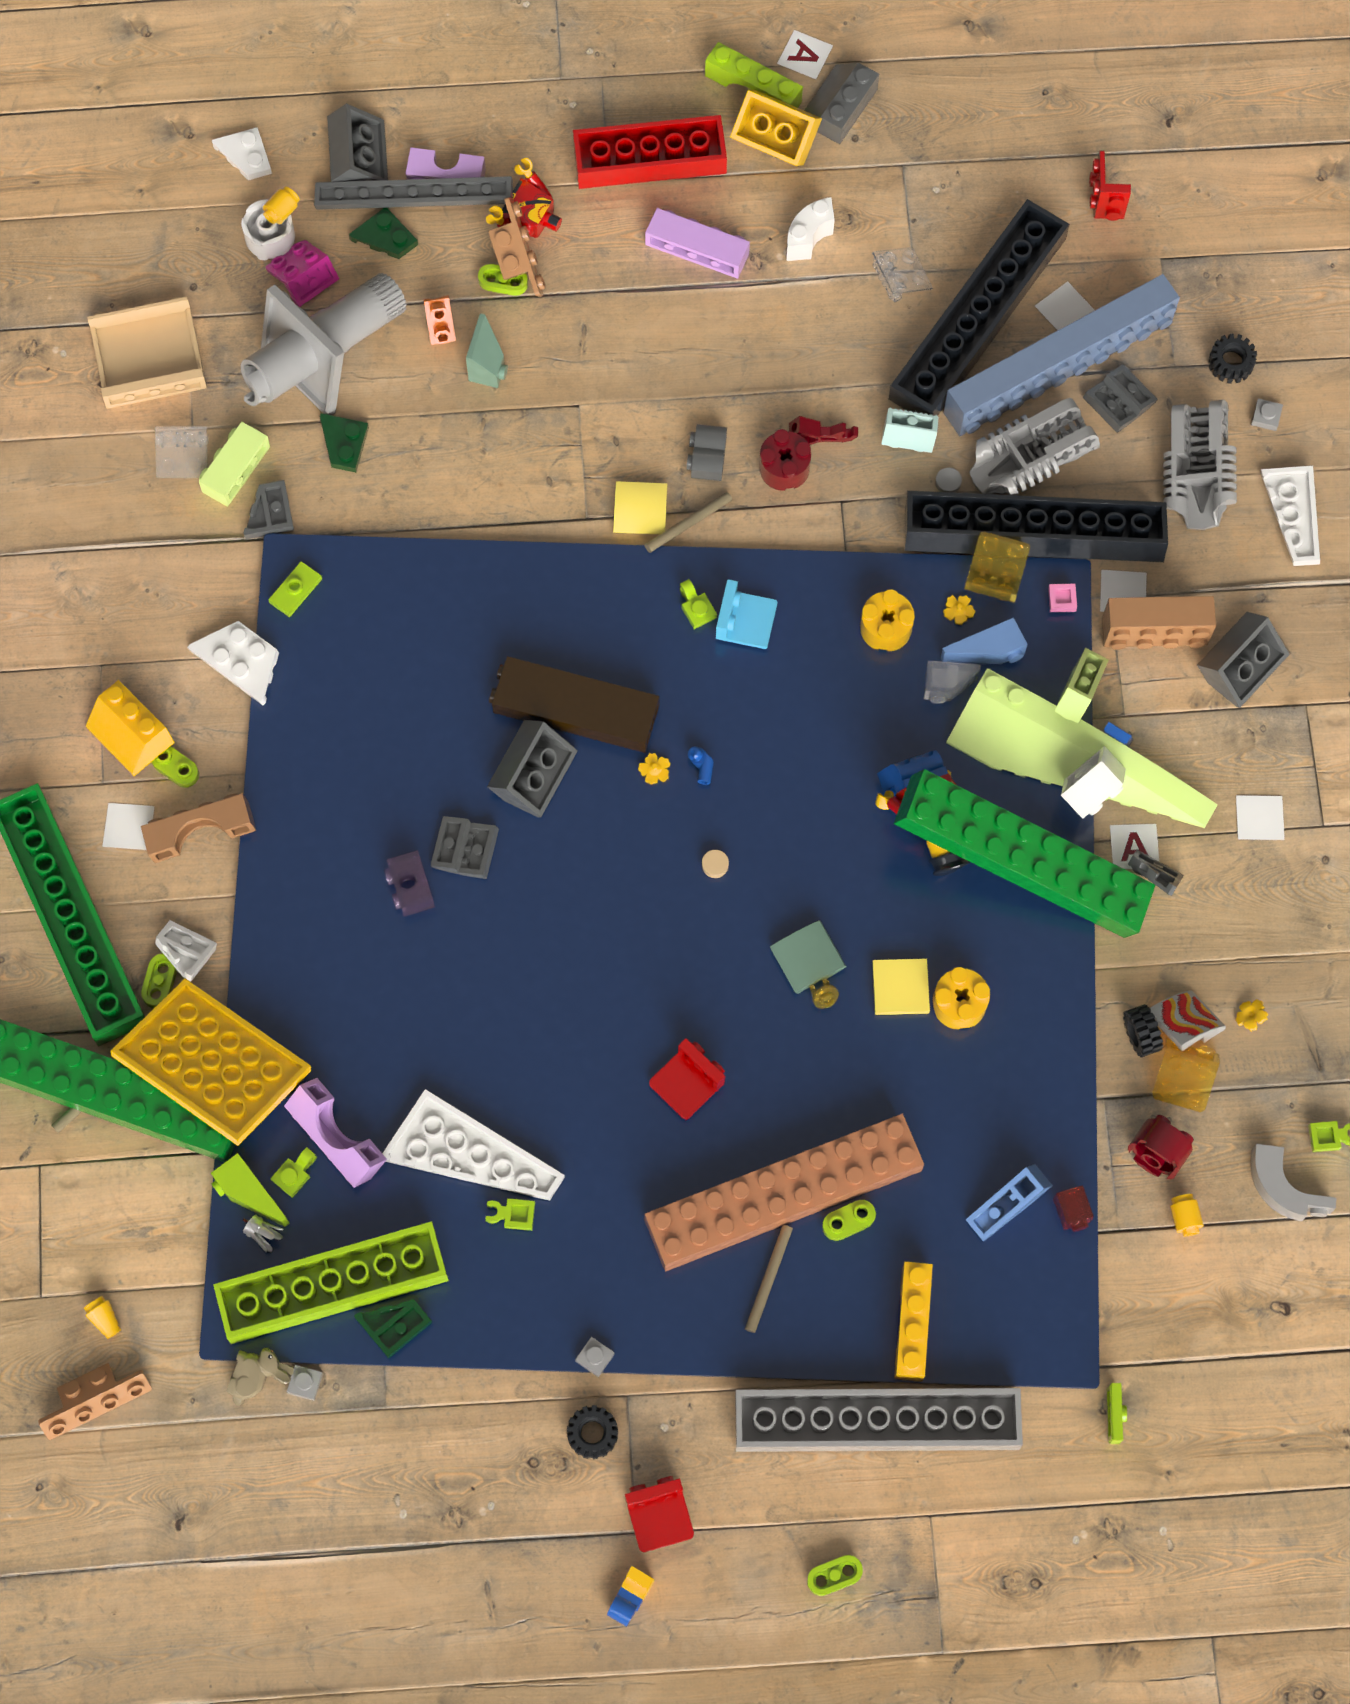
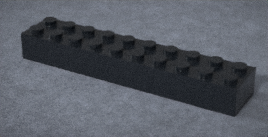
(979, 310)
(1048, 524)

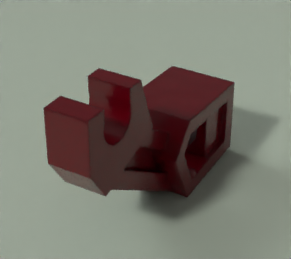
(814, 433)

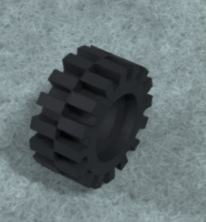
(1239, 347)
(1143, 1030)
(592, 1414)

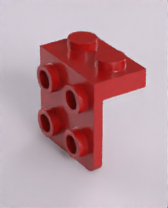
(1107, 200)
(688, 1079)
(659, 1514)

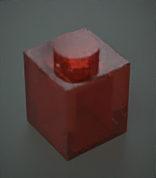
(1073, 1208)

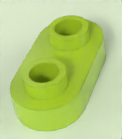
(499, 284)
(173, 765)
(158, 981)
(849, 1219)
(834, 1575)

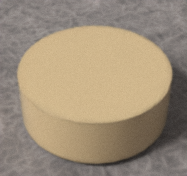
(715, 863)

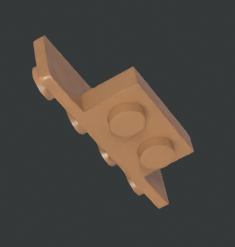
(513, 250)
(91, 1397)

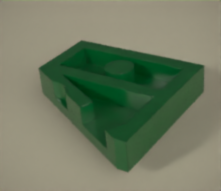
(385, 234)
(344, 441)
(394, 1325)

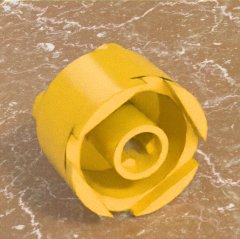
(887, 621)
(968, 1011)

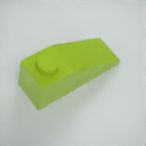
(244, 1189)

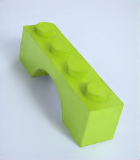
(732, 67)

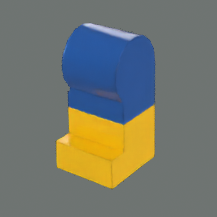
(630, 1596)

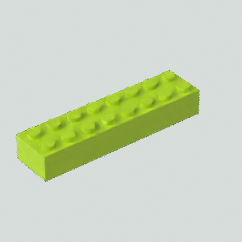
(330, 1282)

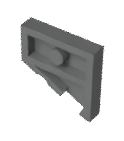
(270, 511)
(1156, 872)

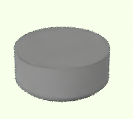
(948, 480)

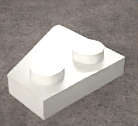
(245, 152)
(185, 949)

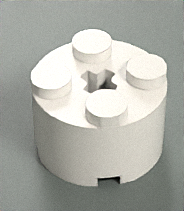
(263, 237)

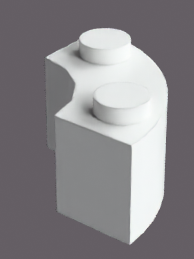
(808, 228)

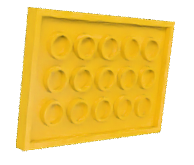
(211, 1061)

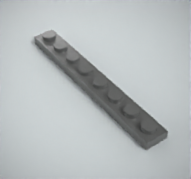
(413, 193)

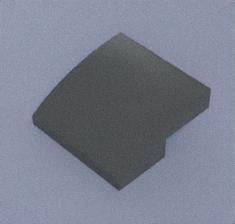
(1120, 398)
(464, 847)

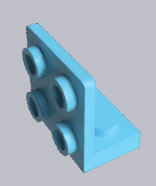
(745, 617)

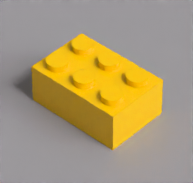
(775, 127)

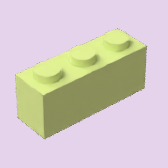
(234, 463)
(1081, 685)

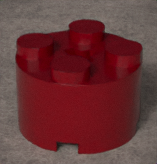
(785, 460)
(1161, 1147)

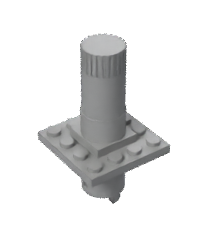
(312, 348)

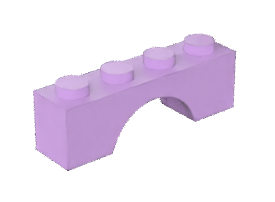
(313, 1110)

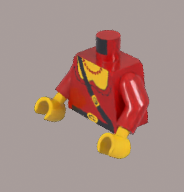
(535, 203)

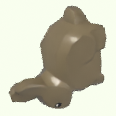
(252, 1373)

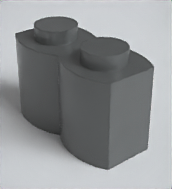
(708, 452)

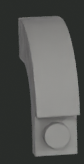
(1278, 1193)

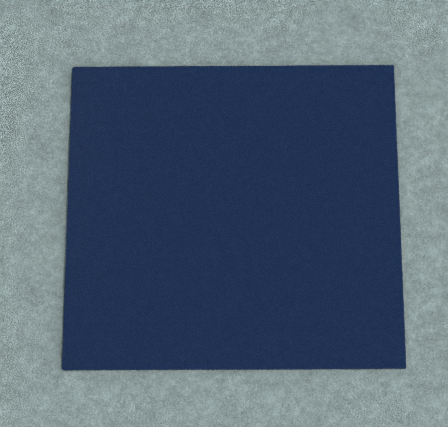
(607, 946)

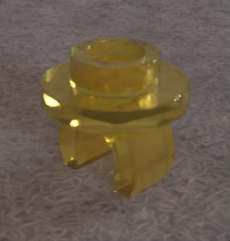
(824, 996)

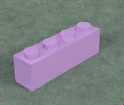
(697, 242)

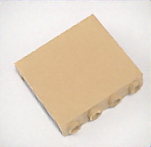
(147, 352)

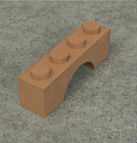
(166, 836)

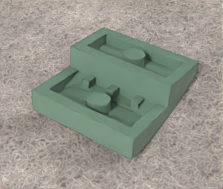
(808, 956)

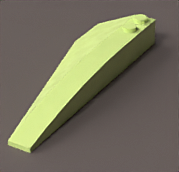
(1026, 736)

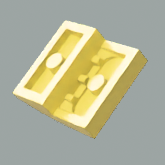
(640, 507)

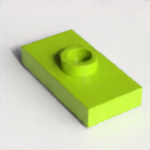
(295, 589)
(1115, 1413)

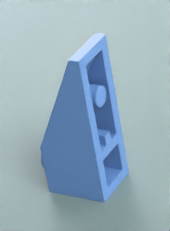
(991, 646)
(1009, 1201)

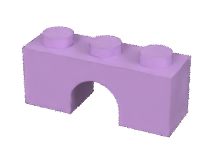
(423, 166)

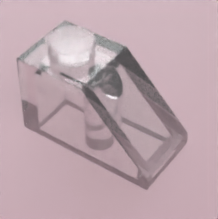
(948, 680)

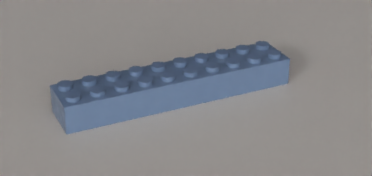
(1061, 355)

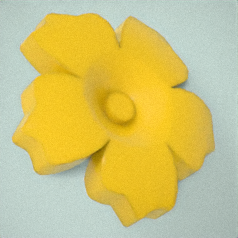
(959, 609)
(654, 769)
(1251, 1014)

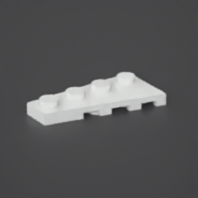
(1294, 505)

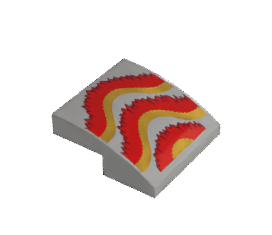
(1186, 1019)

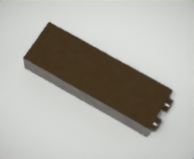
(575, 704)

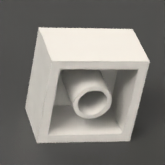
(1094, 783)

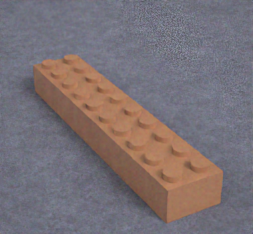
(783, 1192)

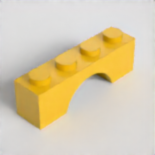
(914, 1321)

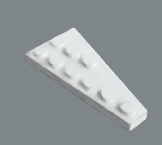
(457, 1146)

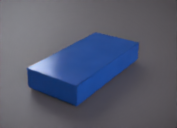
(1118, 734)

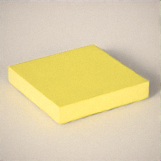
(900, 986)

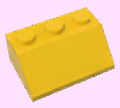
(127, 728)

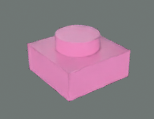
(1062, 597)

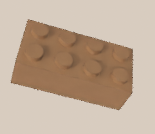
(1158, 622)

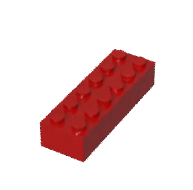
(650, 151)

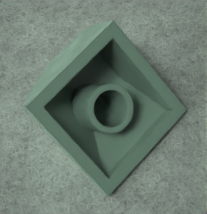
(485, 356)

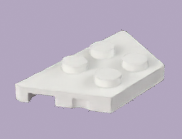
(239, 657)

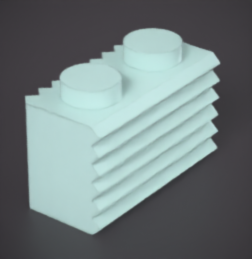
(910, 430)

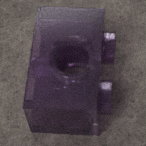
(409, 868)

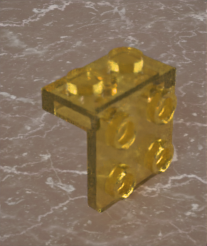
(997, 566)
(1186, 1076)

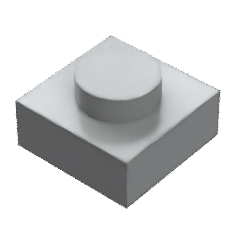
(1267, 414)
(595, 1357)
(304, 1382)

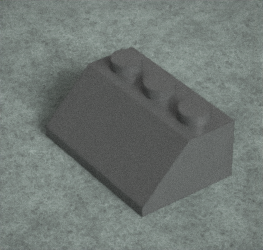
(843, 99)
(356, 145)
(1244, 658)
(532, 767)

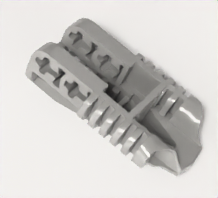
(1026, 453)
(1200, 465)

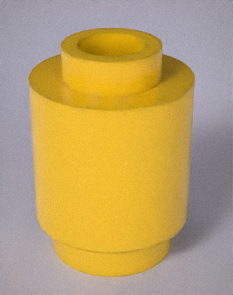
(280, 205)
(1186, 1215)

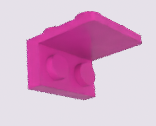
(303, 271)

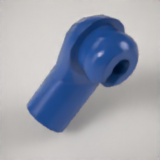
(703, 762)

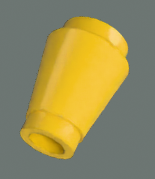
(102, 1317)

